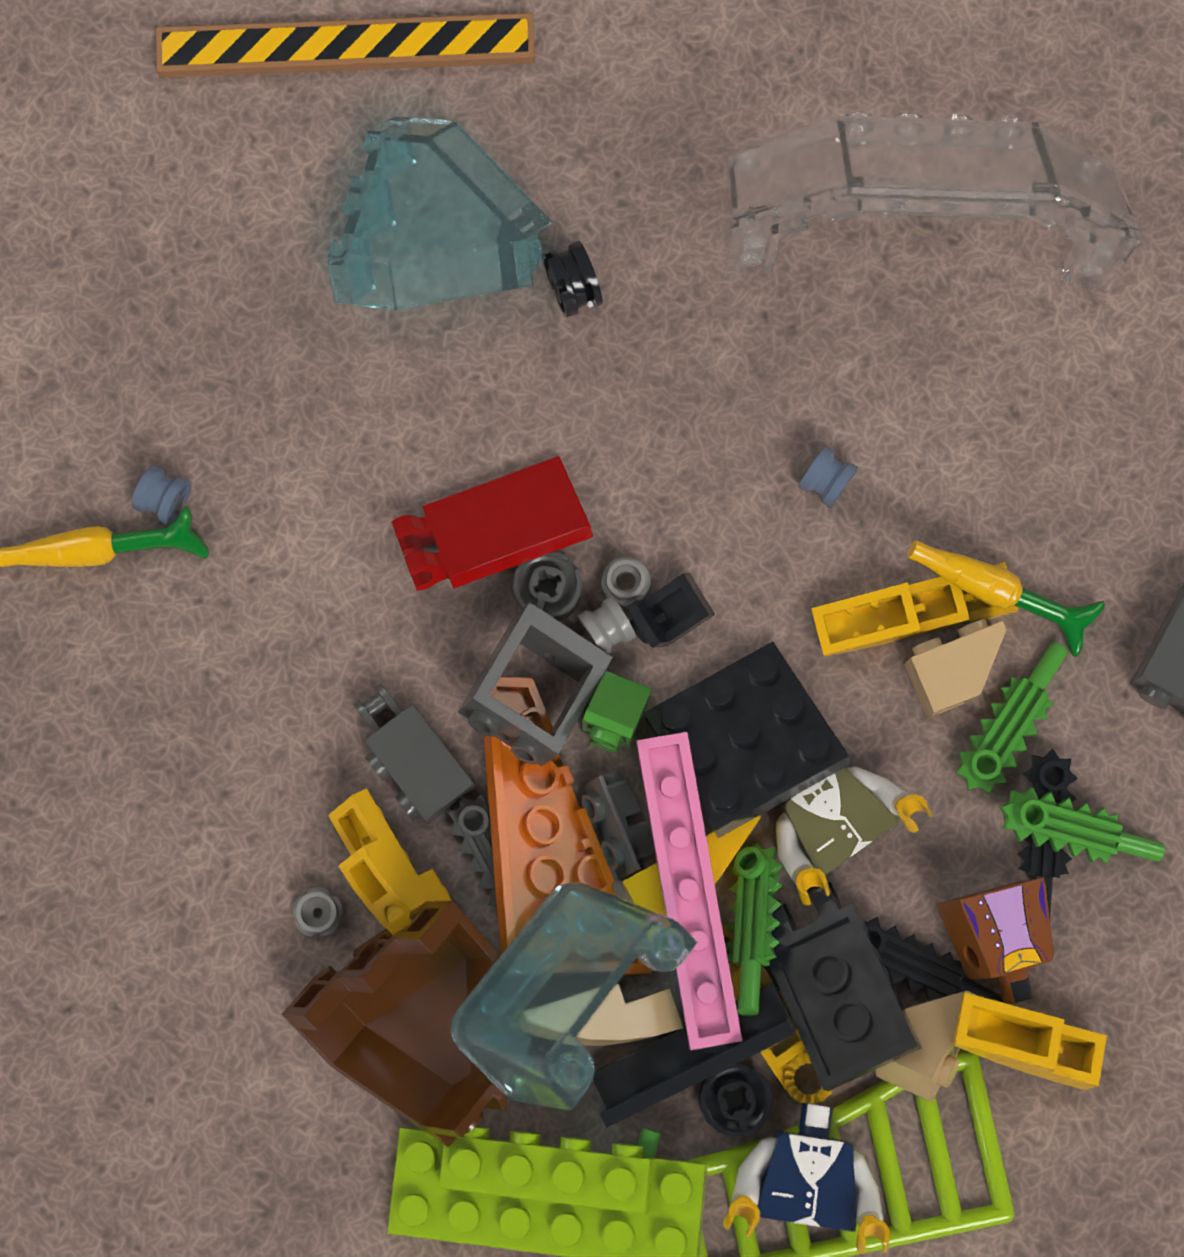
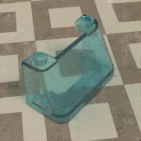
(551, 982)

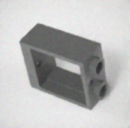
(558, 647)

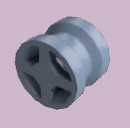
(828, 476)
(160, 494)

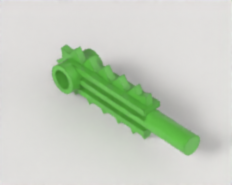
(1002, 736)
(1077, 828)
(753, 920)

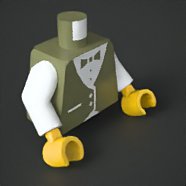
(838, 820)

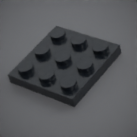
(750, 738)

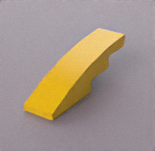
(898, 614)

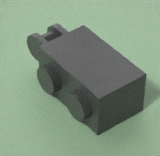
(414, 758)

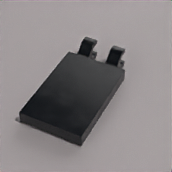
(839, 992)

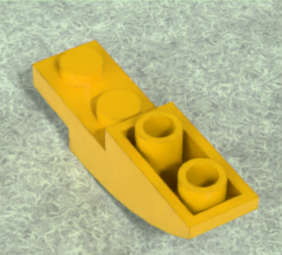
(379, 866)

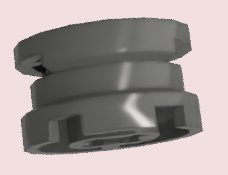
(549, 584)

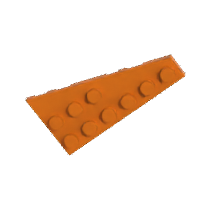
(537, 824)

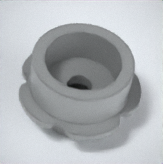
(304, 909)

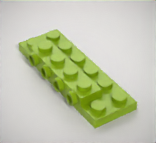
(546, 1196)

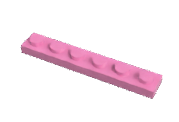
(689, 889)

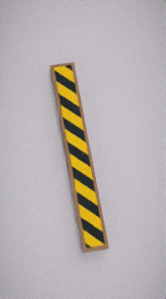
(345, 45)

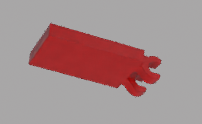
(493, 526)

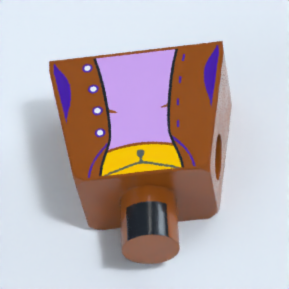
(1001, 934)

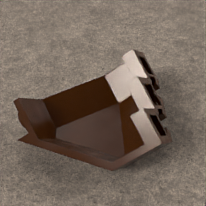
(392, 1016)

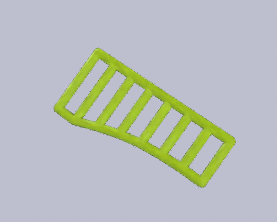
(902, 1229)

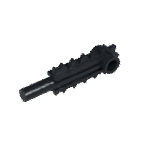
(1046, 776)
(922, 967)

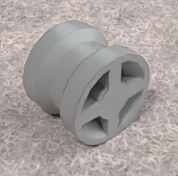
(607, 625)

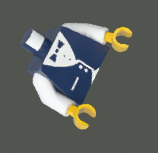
(809, 1182)

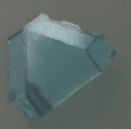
(432, 221)

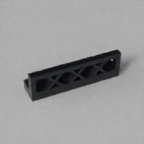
(670, 1066)

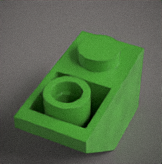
(615, 712)

